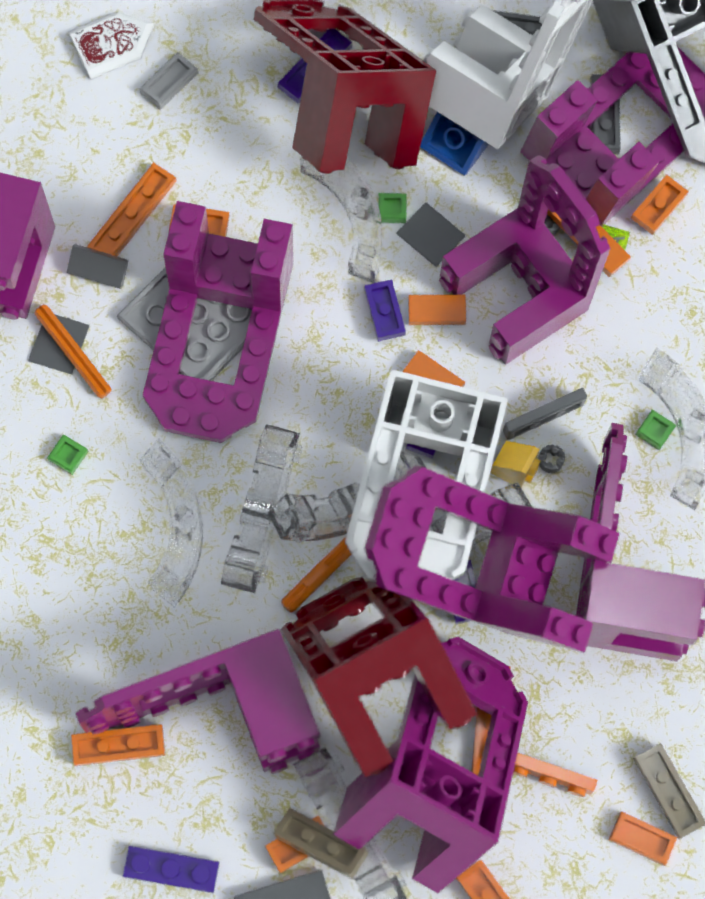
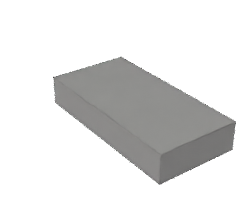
(169, 81)

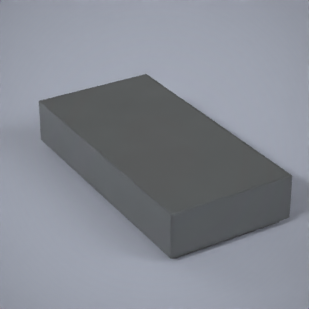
(97, 266)

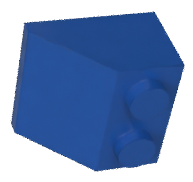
(452, 144)

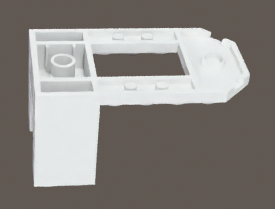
(501, 70)
(439, 419)

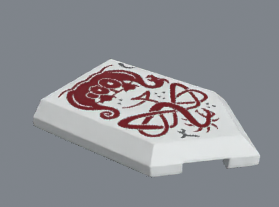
(111, 42)

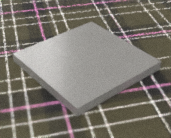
(214, 335)

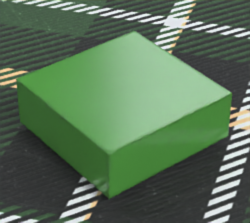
(392, 207)
(655, 429)
(67, 454)

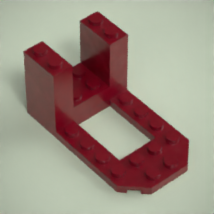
(341, 80)
(372, 658)

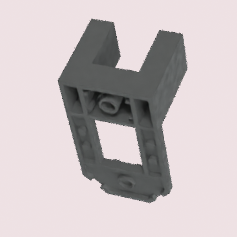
(653, 30)

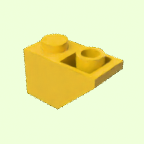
(516, 463)

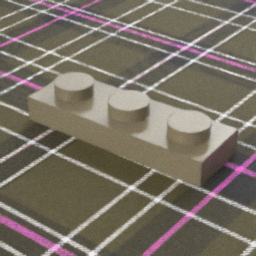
(669, 791)
(320, 843)

